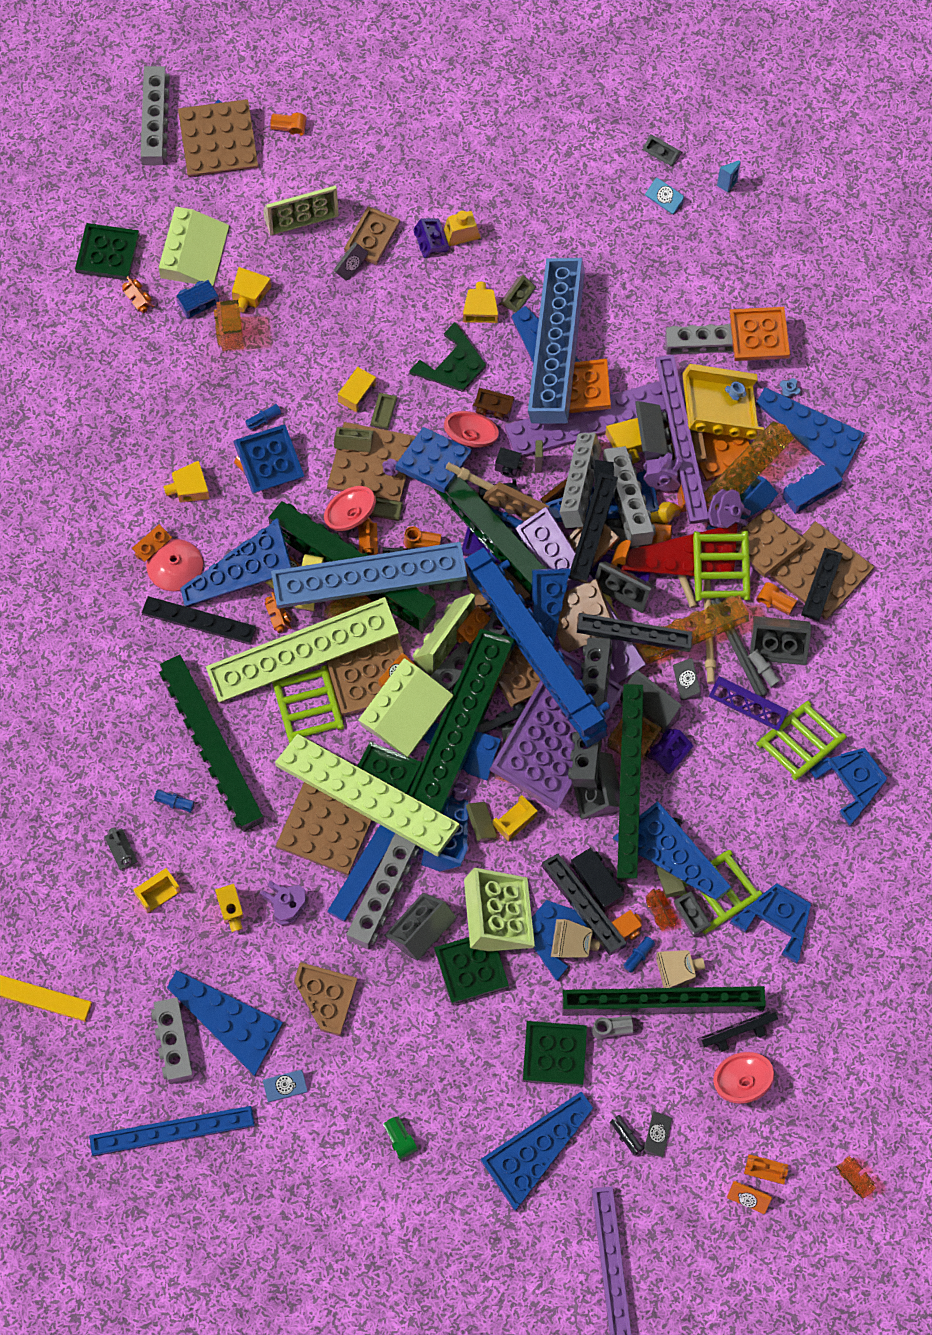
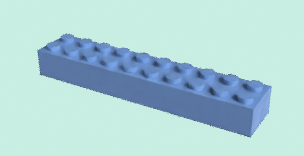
(556, 340)

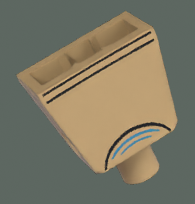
(572, 940)
(678, 968)

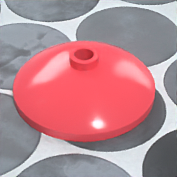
(471, 429)
(349, 508)
(174, 575)
(743, 1070)

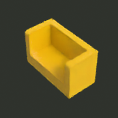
(356, 388)
(515, 819)
(156, 890)

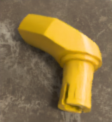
(665, 513)

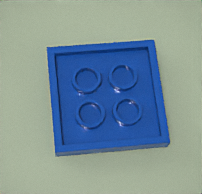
(268, 458)
(428, 458)

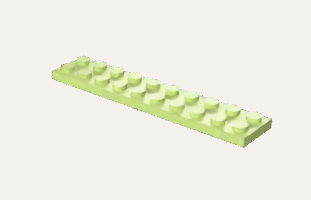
(302, 650)
(367, 795)

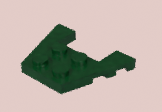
(458, 368)

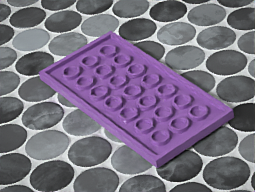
(541, 743)

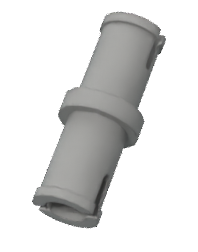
(764, 668)

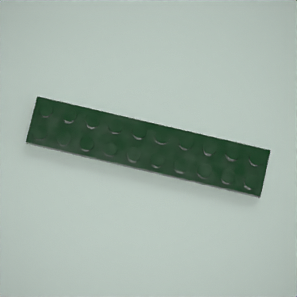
(462, 719)

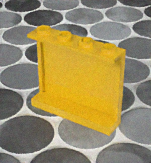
(713, 409)

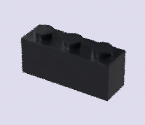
(598, 879)

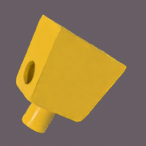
(461, 228)
(249, 288)
(480, 305)
(626, 434)
(188, 484)
(228, 898)

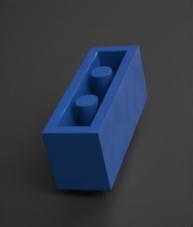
(812, 487)

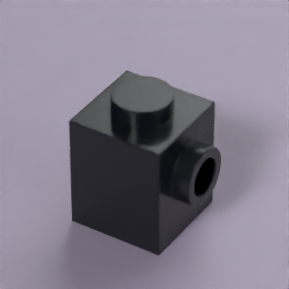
(508, 462)

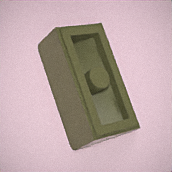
(518, 294)
(353, 439)

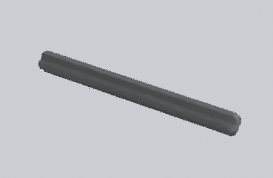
(742, 656)

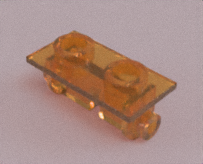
(656, 902)
(849, 1170)

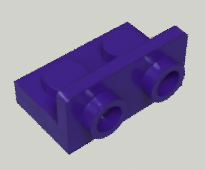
(430, 236)
(670, 750)

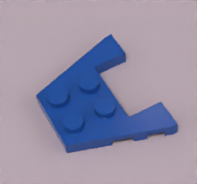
(858, 774)
(784, 912)
(543, 930)

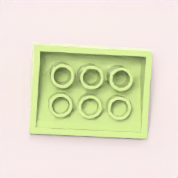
(301, 210)
(192, 247)
(443, 638)
(405, 708)
(498, 911)

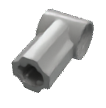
(615, 1027)

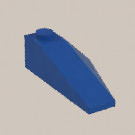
(755, 497)
(481, 755)
(457, 847)

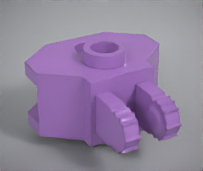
(663, 471)
(728, 511)
(284, 901)

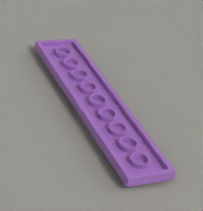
(623, 408)
(554, 550)

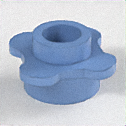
(736, 390)
(789, 392)

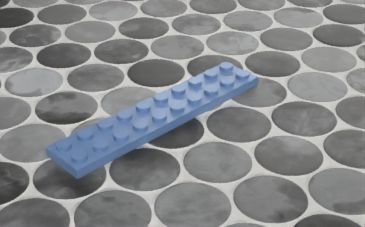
(368, 575)

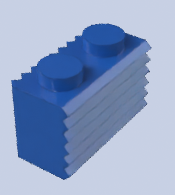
(197, 298)

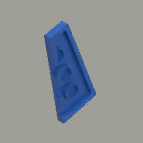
(547, 597)

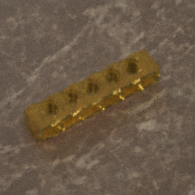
(751, 461)
(703, 631)

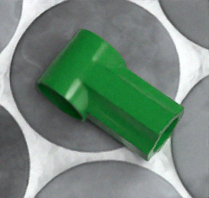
(401, 1140)

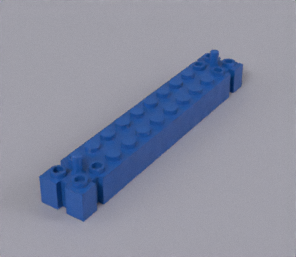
(537, 647)

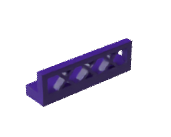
(751, 697)

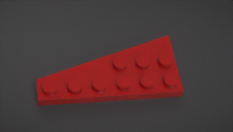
(677, 555)

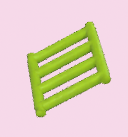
(699, 557)
(327, 689)
(810, 761)
(738, 905)

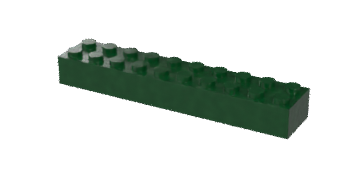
(315, 540)

